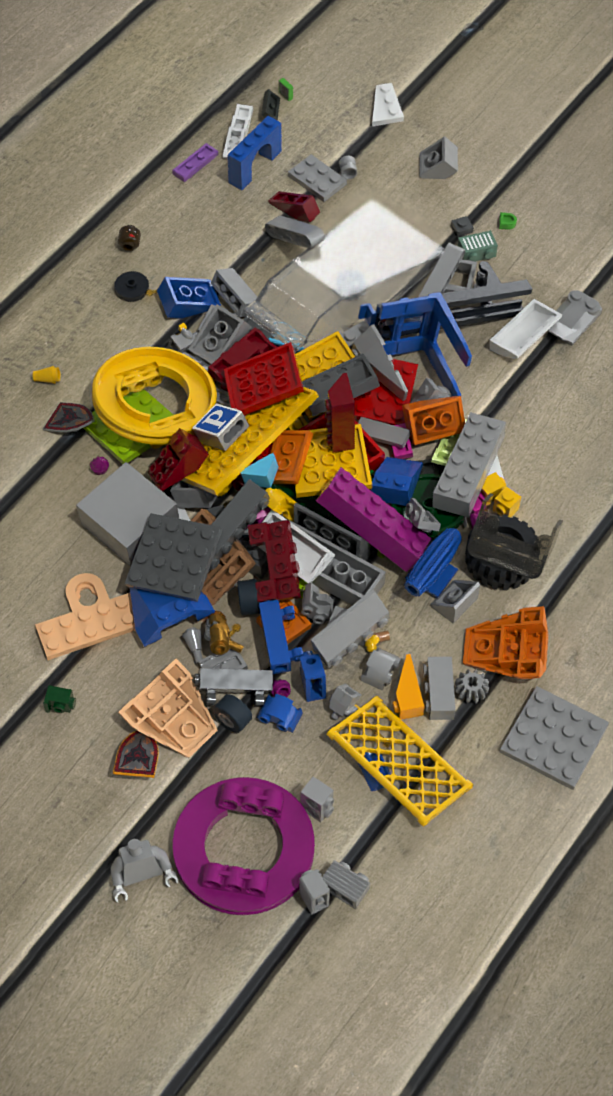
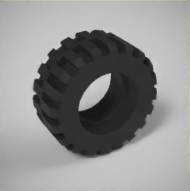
(495, 575)

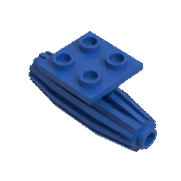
(432, 569)

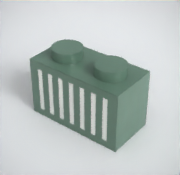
(478, 246)

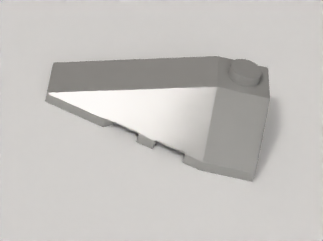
(371, 345)

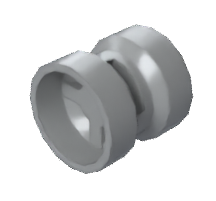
(348, 167)

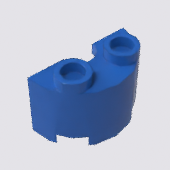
(280, 711)

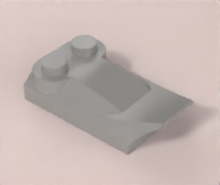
(577, 315)

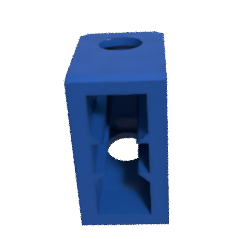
(310, 669)

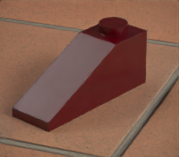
(298, 206)

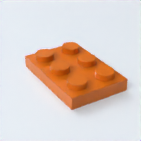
(290, 453)

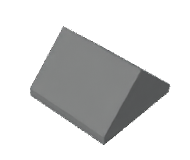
(456, 599)

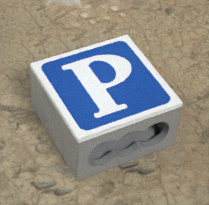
(220, 427)

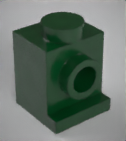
(59, 700)

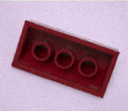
(340, 416)

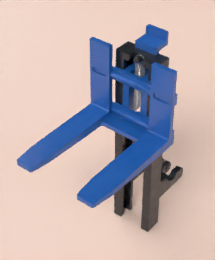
(432, 312)

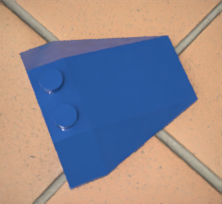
(158, 611)

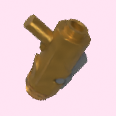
(218, 634)

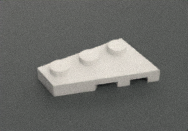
(386, 106)

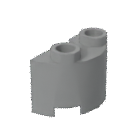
(316, 605)
(380, 667)

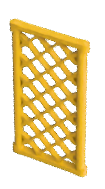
(388, 780)

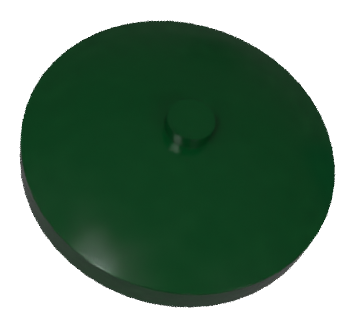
(424, 496)

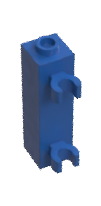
(275, 637)

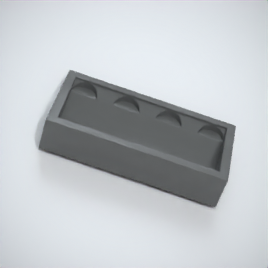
(360, 376)

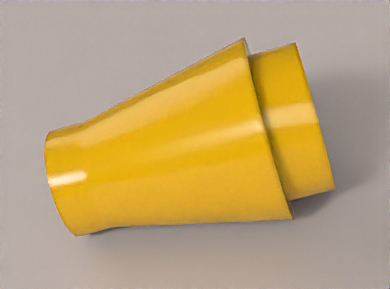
(48, 375)

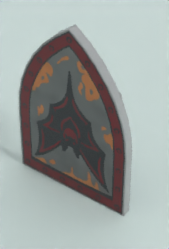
(69, 418)

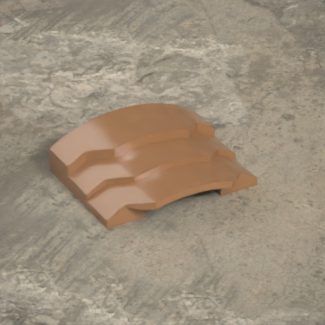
(230, 568)

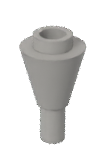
(193, 639)

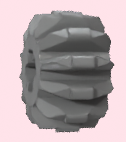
(471, 686)

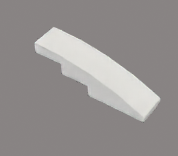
(239, 127)

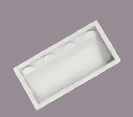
(524, 330)
(310, 554)

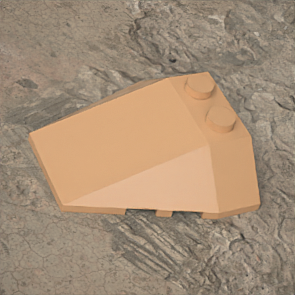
(171, 711)

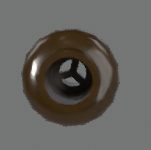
(129, 238)

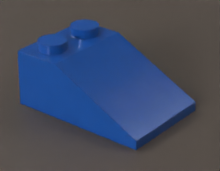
(186, 296)
(396, 480)

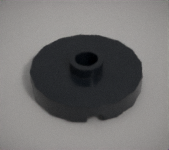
(131, 286)

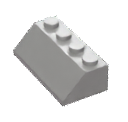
(350, 629)

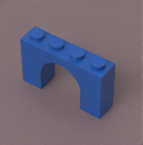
(265, 139)

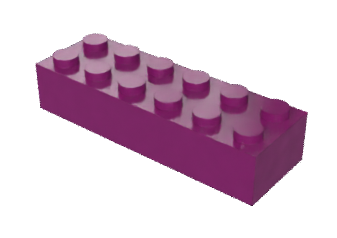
(373, 519)

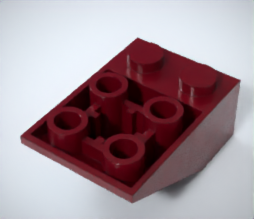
(177, 460)

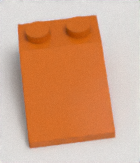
(434, 419)

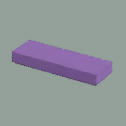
(195, 162)

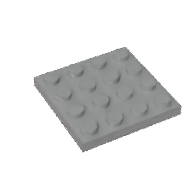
(554, 737)

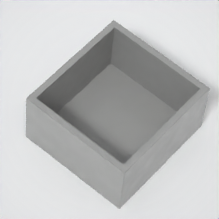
(120, 510)

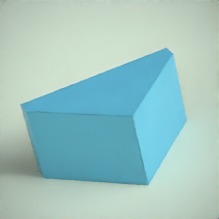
(262, 471)

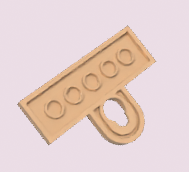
(86, 624)

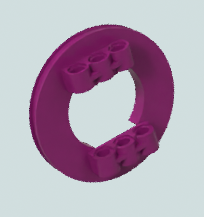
(232, 887)

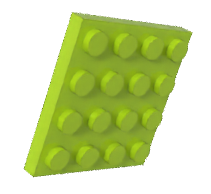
(121, 447)

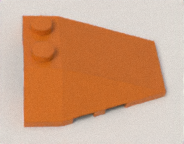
(510, 645)

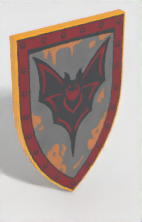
(137, 756)

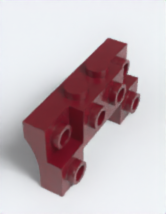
(249, 346)
(281, 561)

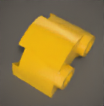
(281, 503)

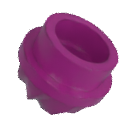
(99, 465)
(281, 687)

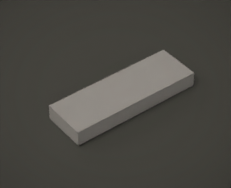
(385, 432)

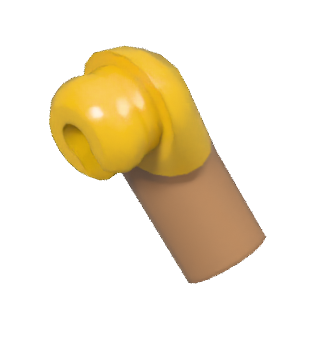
(376, 637)

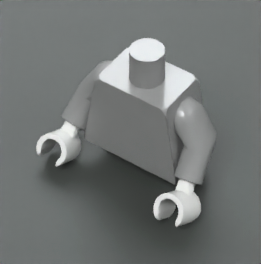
(138, 863)

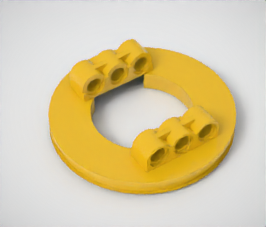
(147, 367)

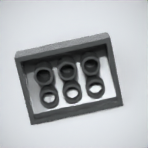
(331, 532)

